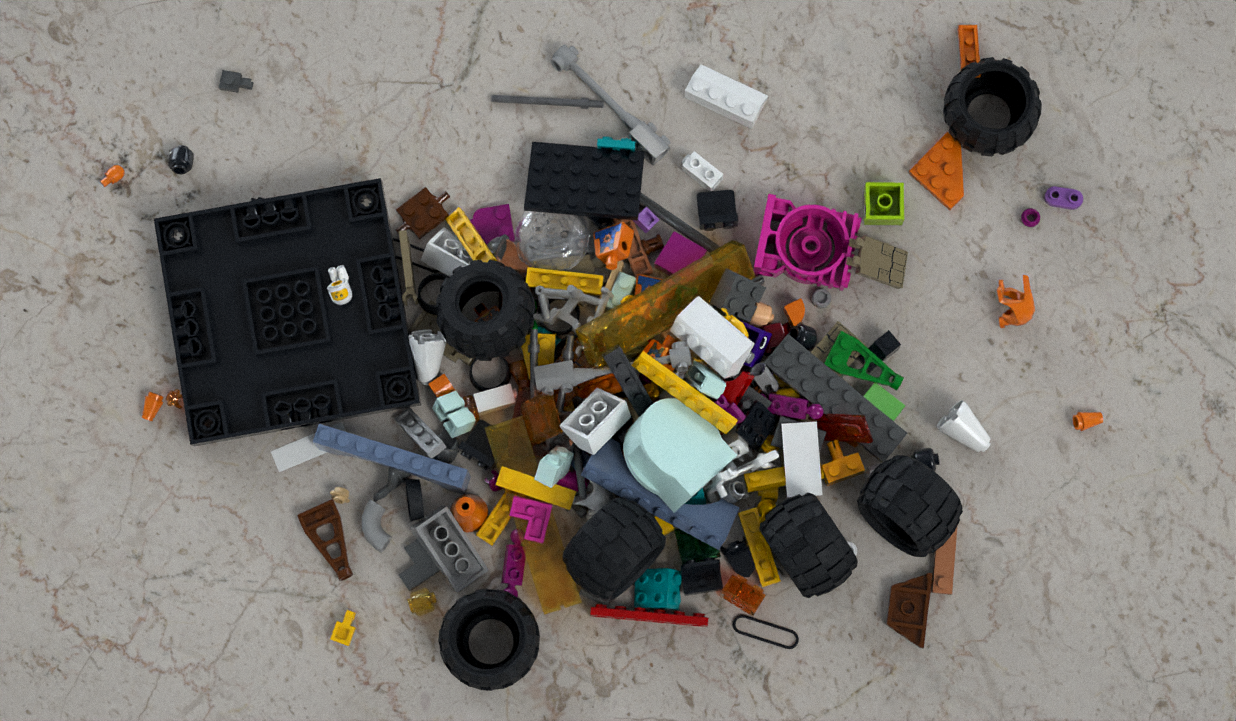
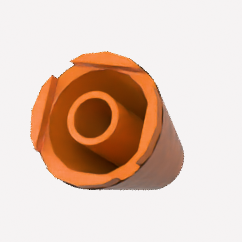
(472, 518)

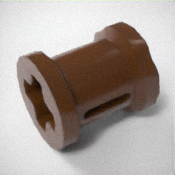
(646, 244)

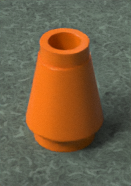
(152, 405)
(1086, 420)

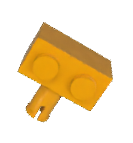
(841, 466)

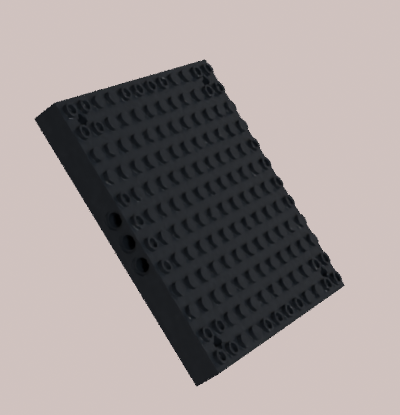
(255, 317)

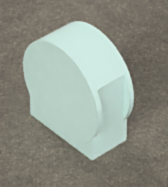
(674, 451)

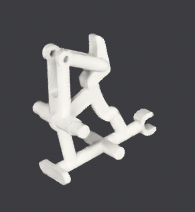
(733, 473)

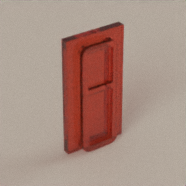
(845, 428)

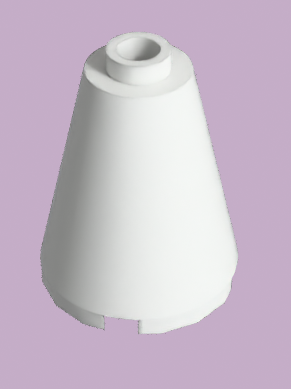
(427, 354)
(964, 427)

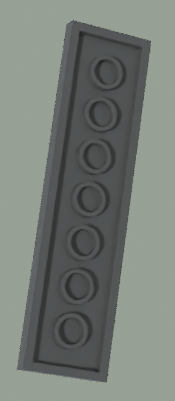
(824, 387)

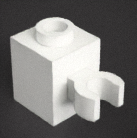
(737, 444)

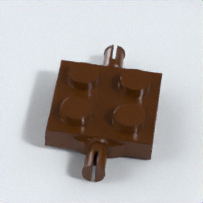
(422, 213)

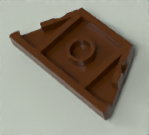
(909, 608)

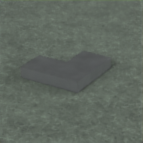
(422, 569)

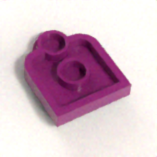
(493, 222)

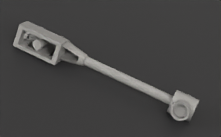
(640, 132)
(565, 375)

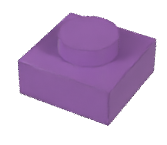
(646, 220)

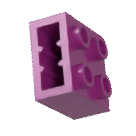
(678, 254)

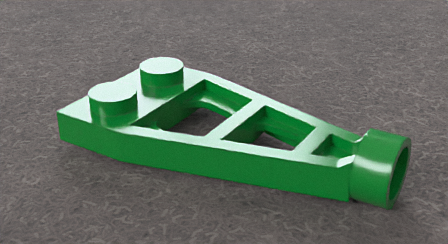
(840, 353)

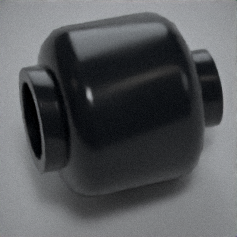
(181, 159)
(804, 335)
(927, 457)

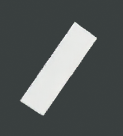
(298, 451)

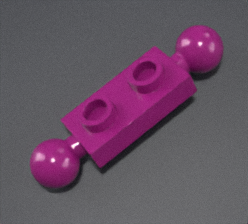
(793, 407)
(513, 564)

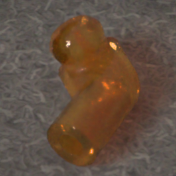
(471, 404)

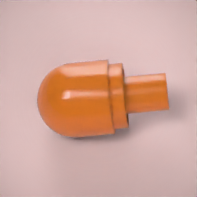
(113, 175)

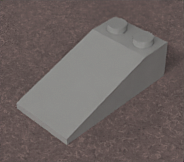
(449, 548)

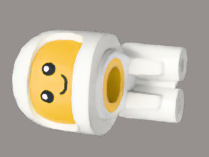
(339, 288)

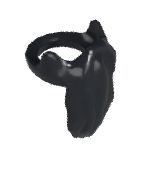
(739, 557)

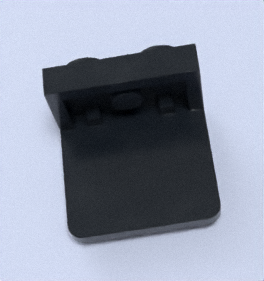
(717, 210)
(756, 425)
(478, 447)
(701, 576)

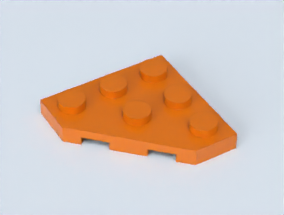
(942, 171)

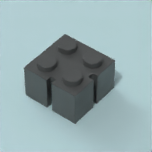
(737, 295)

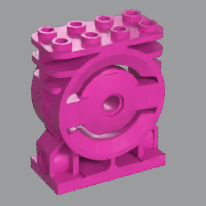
(840, 227)

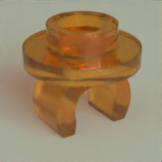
(173, 397)

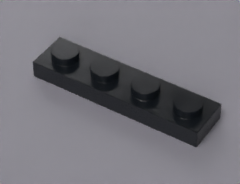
(628, 379)

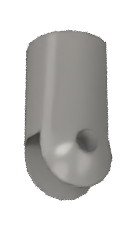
(764, 377)

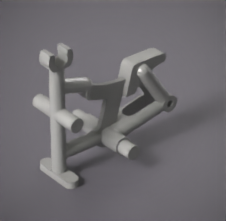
(574, 297)

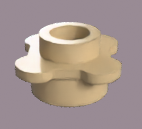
(340, 495)

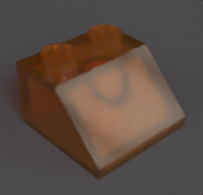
(541, 418)
(742, 594)

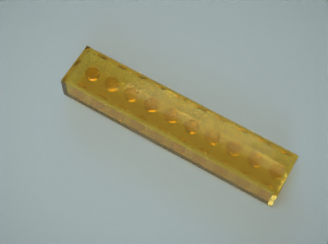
(660, 304)
(545, 560)

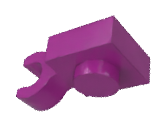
(731, 408)

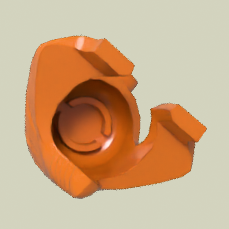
(1020, 304)

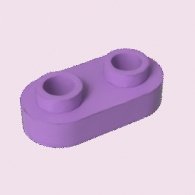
(1064, 198)

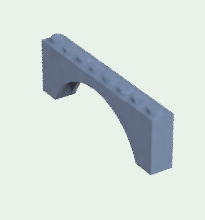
(432, 470)
(705, 522)

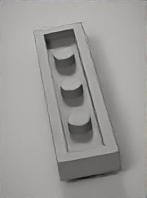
(420, 433)

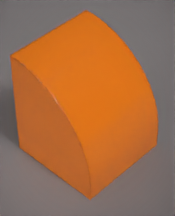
(795, 312)
(441, 386)

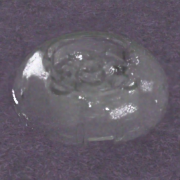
(565, 251)

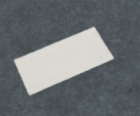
(801, 458)

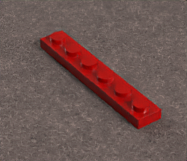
(658, 616)

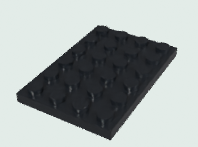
(584, 181)

